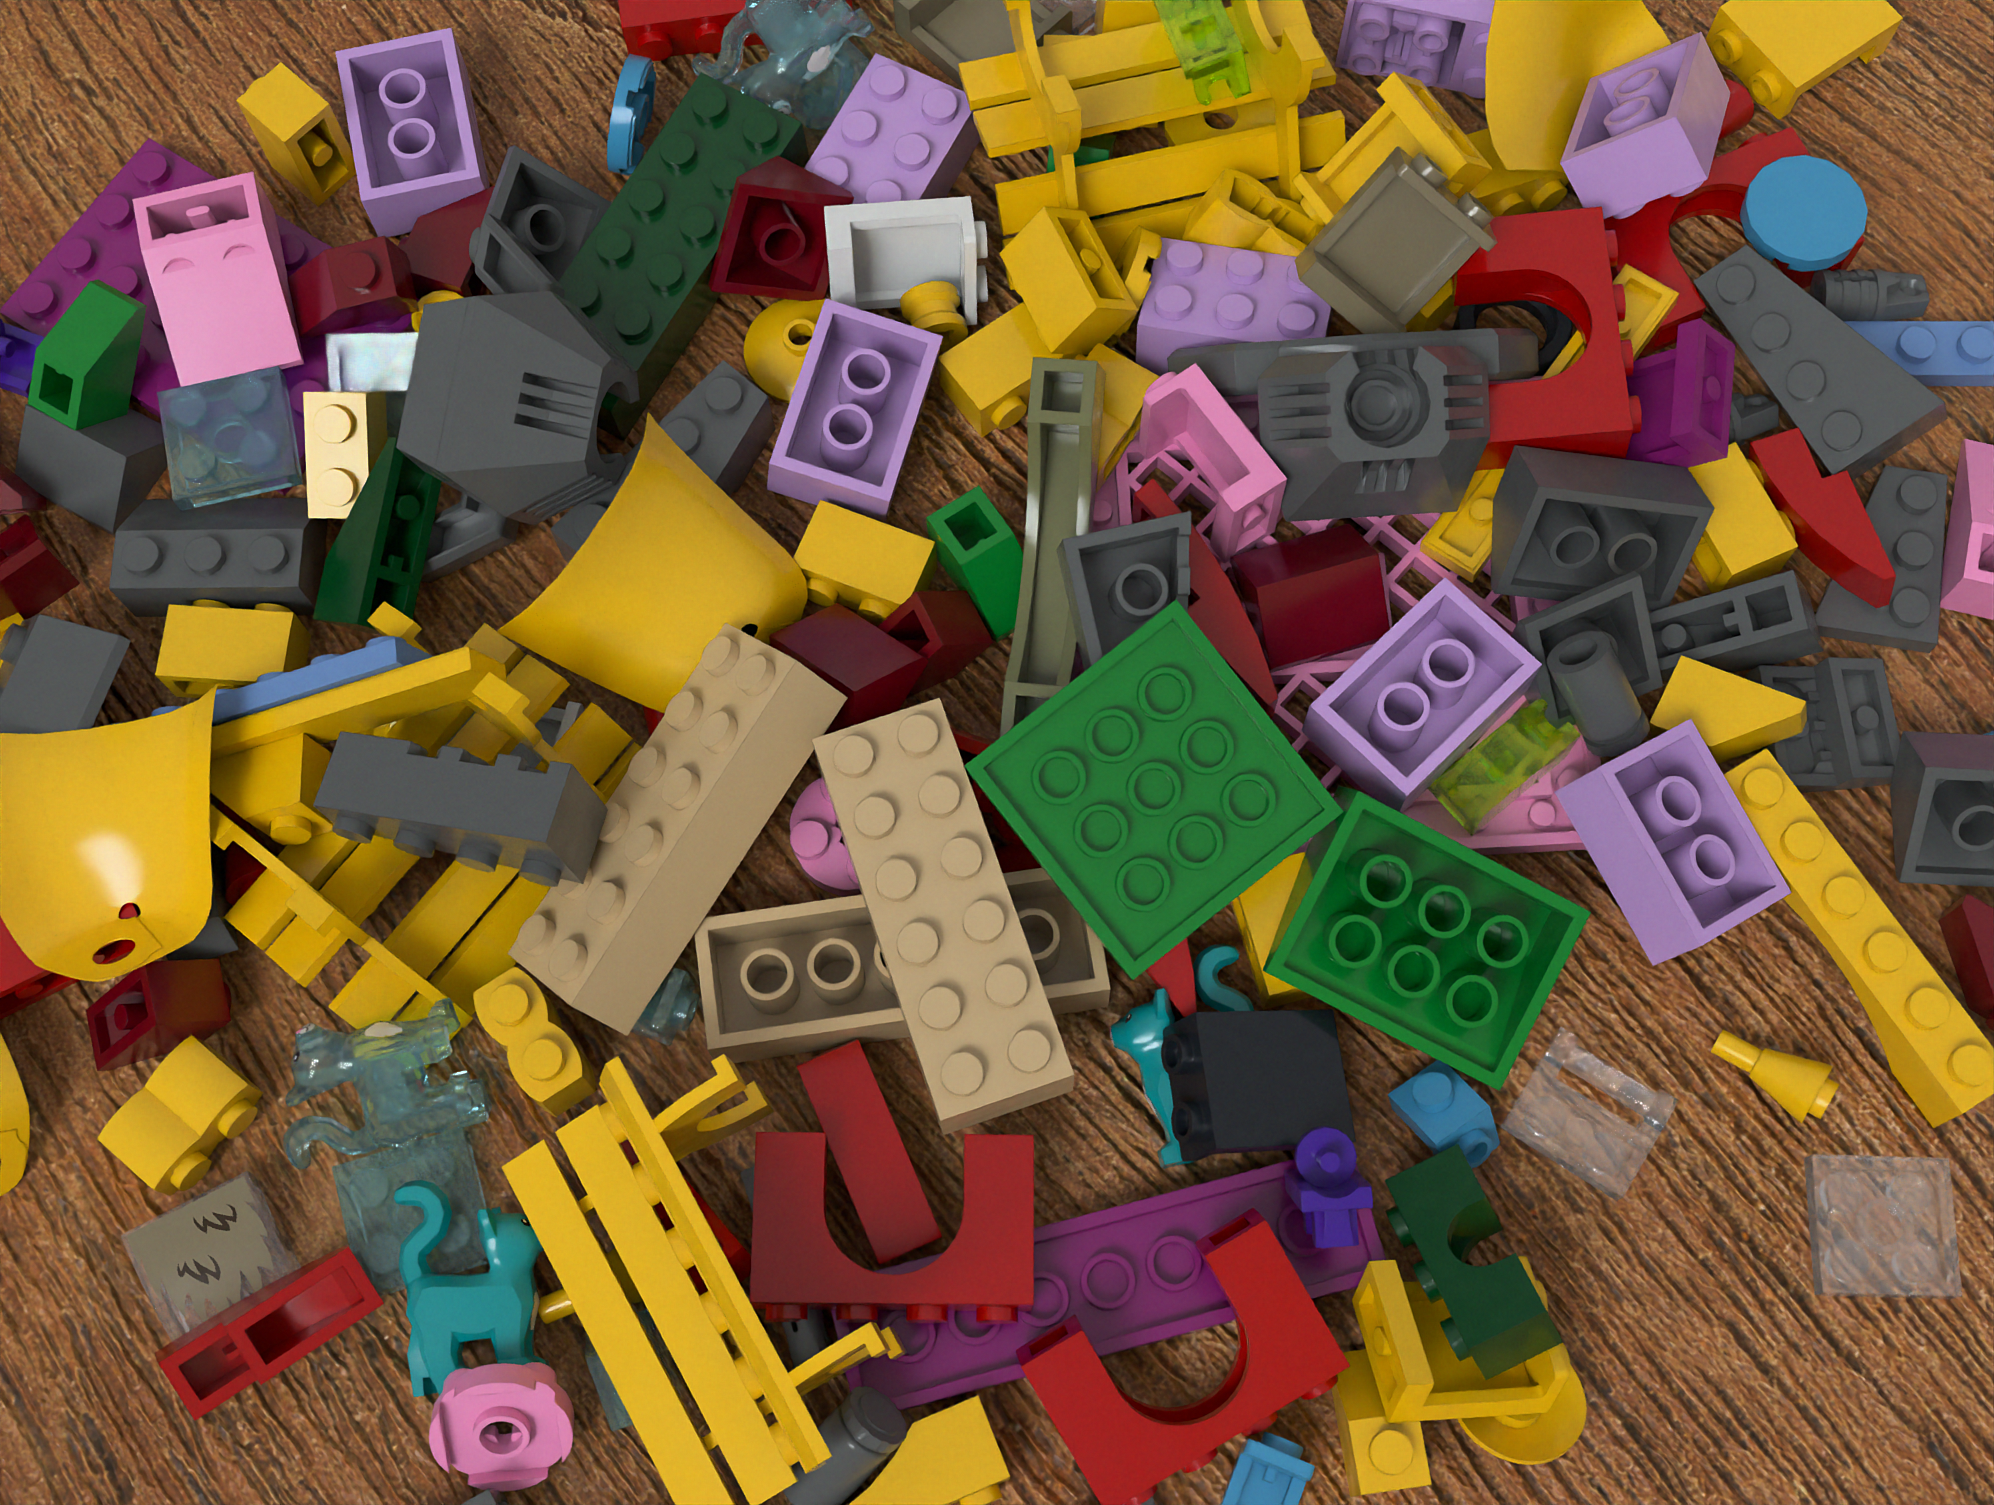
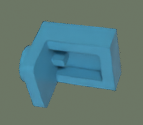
(1446, 1113)
(1268, 1473)

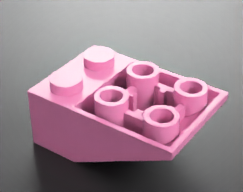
(219, 278)
(1969, 546)

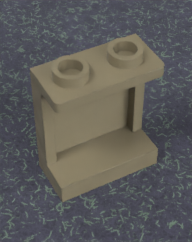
(969, 29)
(1394, 244)

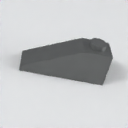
(1739, 626)

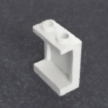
(896, 245)

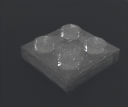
(1882, 1226)

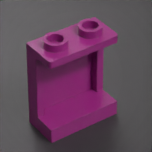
(1684, 399)

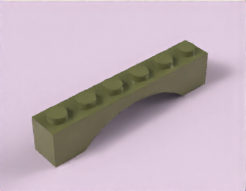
(1061, 493)

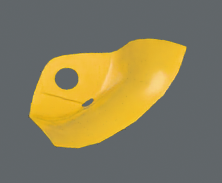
(1541, 67)
(661, 581)
(104, 825)

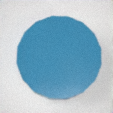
(630, 114)
(1803, 213)

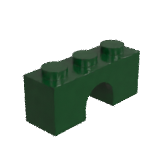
(1490, 1306)

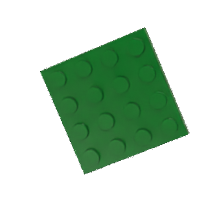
(1153, 789)

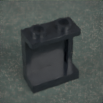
(1254, 1080)

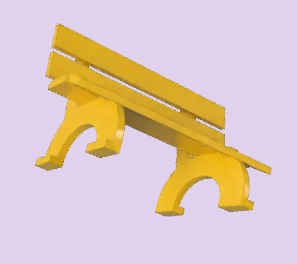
(1064, 116)
(461, 894)
(686, 1320)

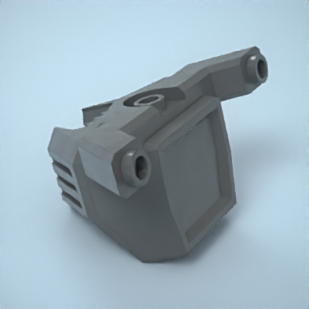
(508, 403)
(1371, 416)

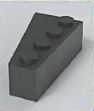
(1819, 371)
(716, 425)
(1124, 579)
(463, 807)

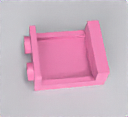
(1197, 419)

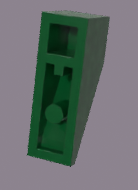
(380, 544)

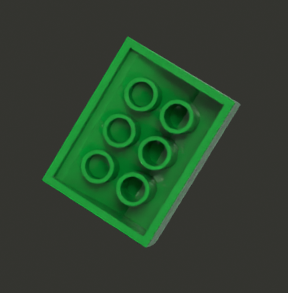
(1423, 937)

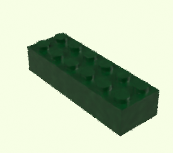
(656, 245)

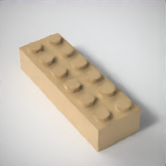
(678, 827)
(943, 917)
(818, 978)

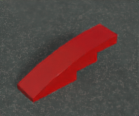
(1215, 603)

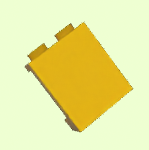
(1795, 44)
(1406, 120)
(1420, 1371)

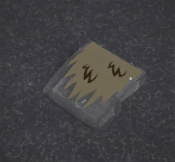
(209, 1253)

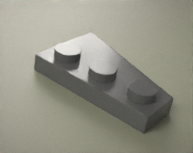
(1910, 522)

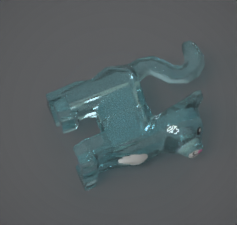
(800, 45)
(391, 1081)

